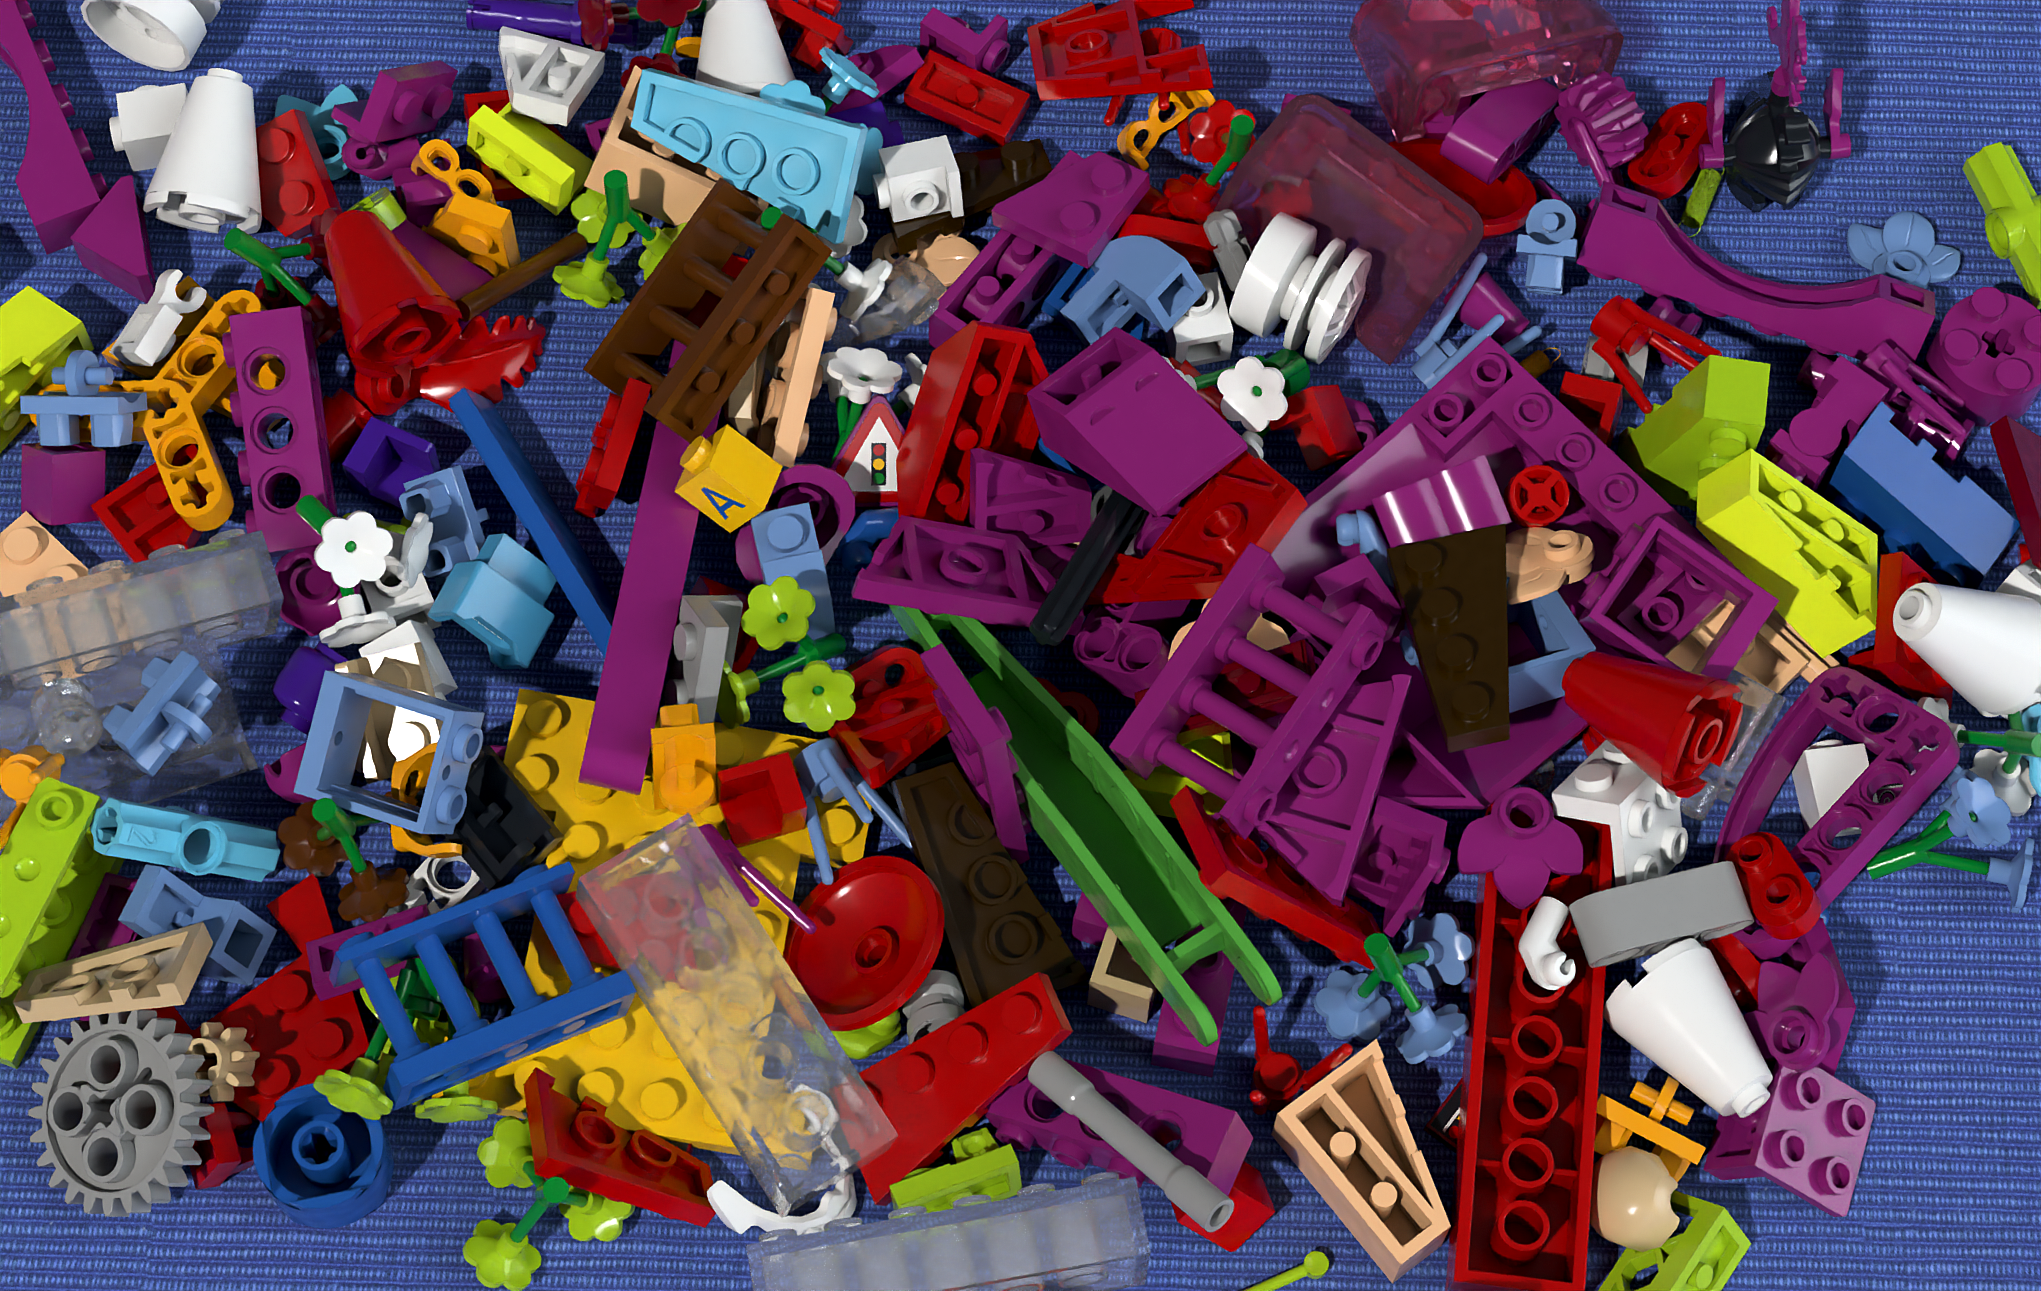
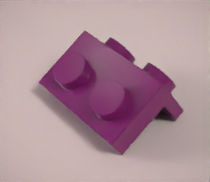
(401, 103)
(1399, 860)

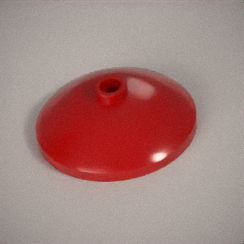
(1501, 204)
(871, 940)

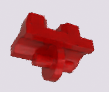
(815, 29)

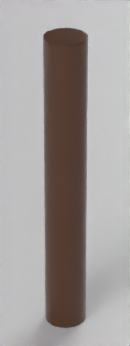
(521, 276)

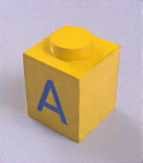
(727, 477)

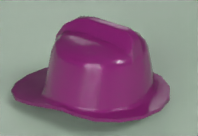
(830, 505)

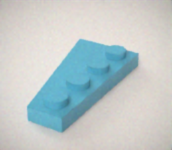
(760, 146)

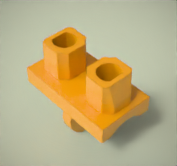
(683, 761)
(1618, 1122)

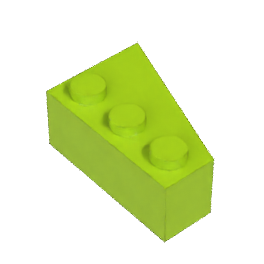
(1705, 424)

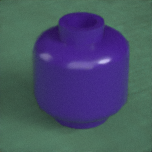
(301, 682)

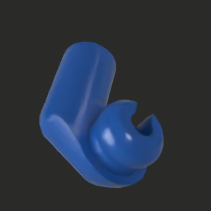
(863, 534)

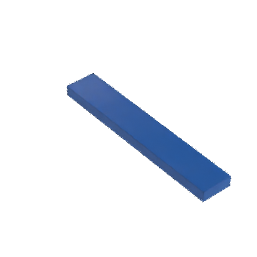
(537, 513)

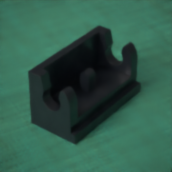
(501, 824)

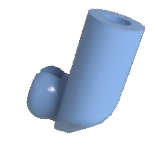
(1363, 530)

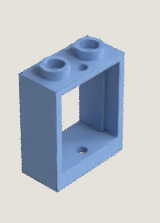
(1554, 636)
(338, 735)

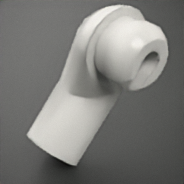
(1539, 946)

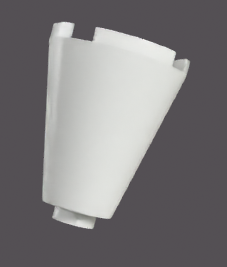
(741, 47)
(210, 159)
(1976, 642)
(1692, 1028)

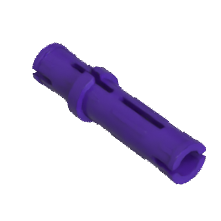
(540, 19)

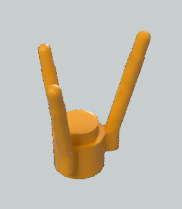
(20, 777)

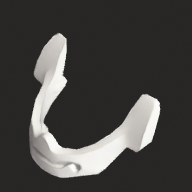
(741, 1214)

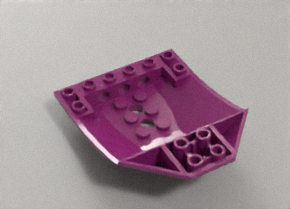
(1503, 413)

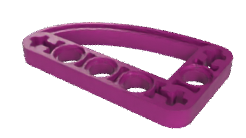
(1855, 807)

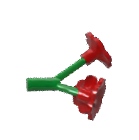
(1221, 138)

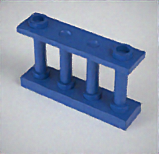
(477, 1044)

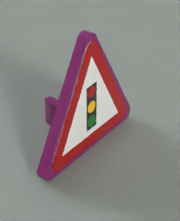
(870, 455)

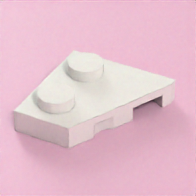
(547, 75)

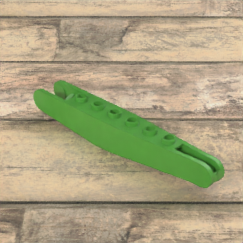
(1103, 829)

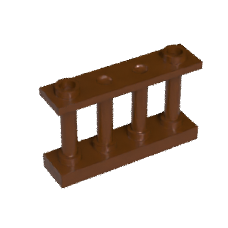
(734, 331)

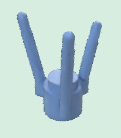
(1440, 360)
(830, 776)

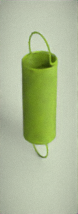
(1701, 198)

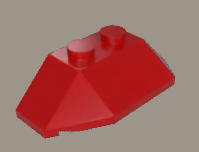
(967, 401)

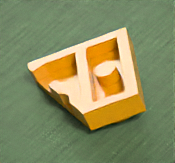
(477, 232)

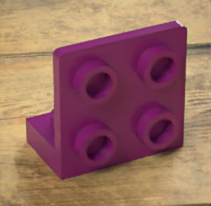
(1801, 1138)

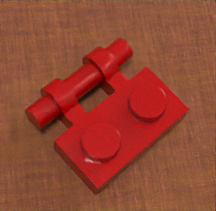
(613, 443)

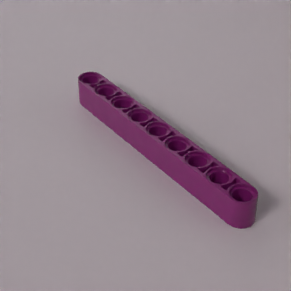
(643, 619)

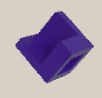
(385, 460)

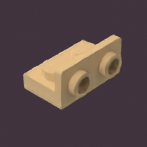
(391, 730)

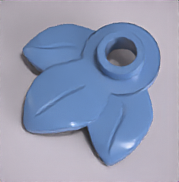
(1903, 250)

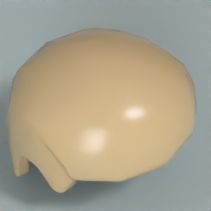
(1632, 1199)

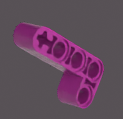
(1129, 641)

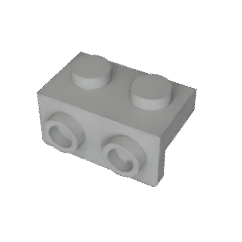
(701, 642)

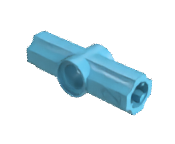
(159, 837)

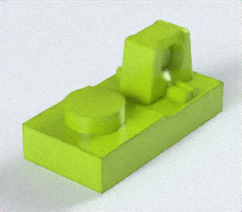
(978, 1170)

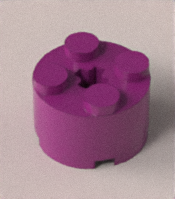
(1988, 356)

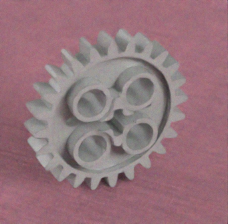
(121, 1112)

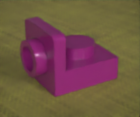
(959, 42)

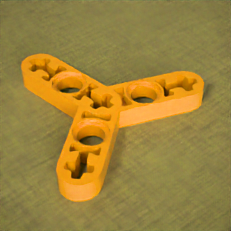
(185, 422)

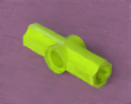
(2010, 212)

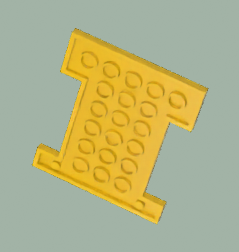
(629, 1059)

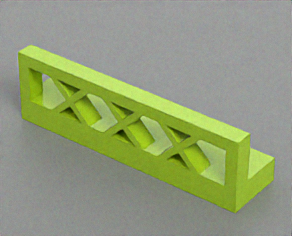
(1692, 1260)

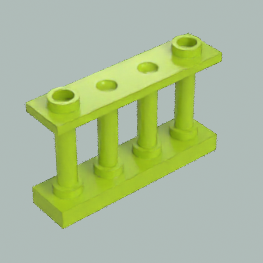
(44, 895)

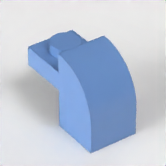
(1130, 278)
(790, 547)
(167, 903)

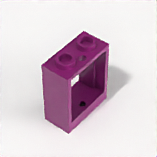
(1751, 602)

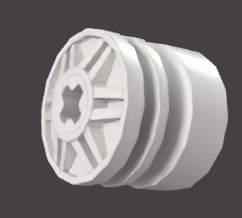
(152, 31)
(1295, 286)

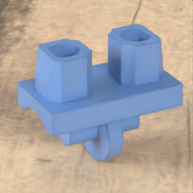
(1548, 246)
(60, 410)
(455, 521)
(167, 714)

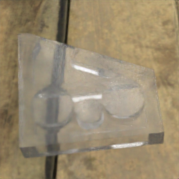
(906, 299)

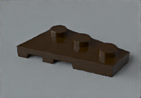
(985, 181)

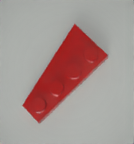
(1270, 884)
(956, 1073)

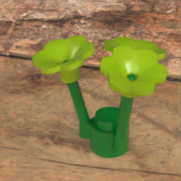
(363, 1086)

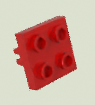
(1891, 655)

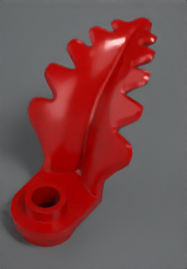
(474, 362)

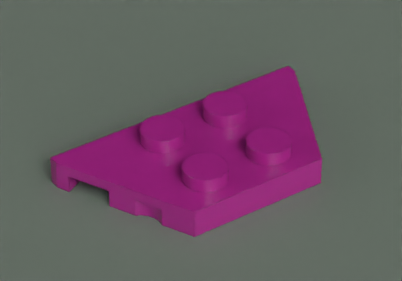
(957, 573)
(1334, 786)

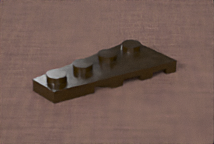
(1459, 629)
(991, 915)

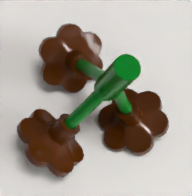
(322, 837)

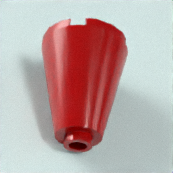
(386, 298)
(1656, 715)

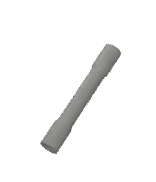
(1179, 1181)

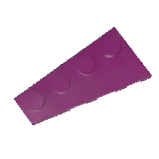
(982, 750)

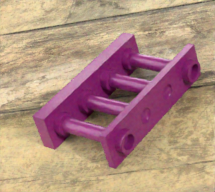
(1220, 639)

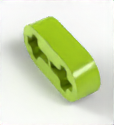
(384, 206)

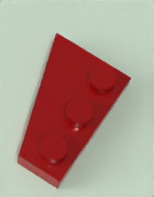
(607, 1160)

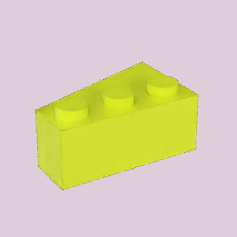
(32, 342)
(1793, 548)

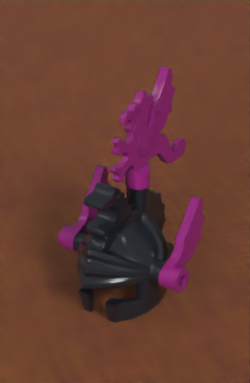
(1772, 139)

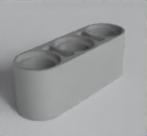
(1660, 912)

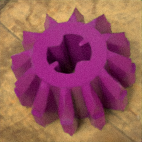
(1609, 116)

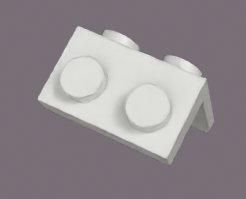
(1640, 813)

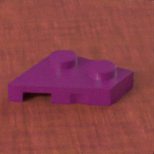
(1027, 500)

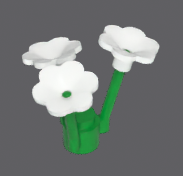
(1256, 391)

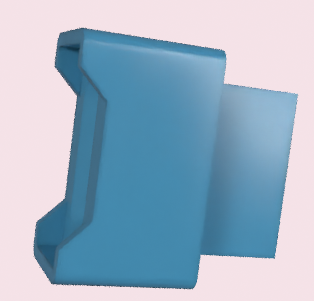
(500, 600)

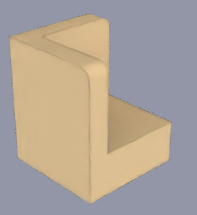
(1120, 982)

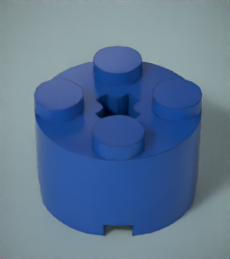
(330, 1192)

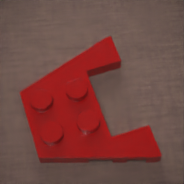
(1103, 53)
(1207, 536)
(284, 1015)

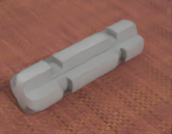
(1232, 248)

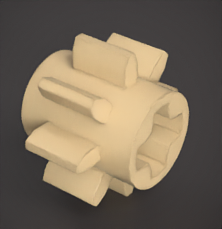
(227, 1059)

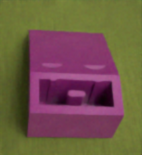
(1133, 422)

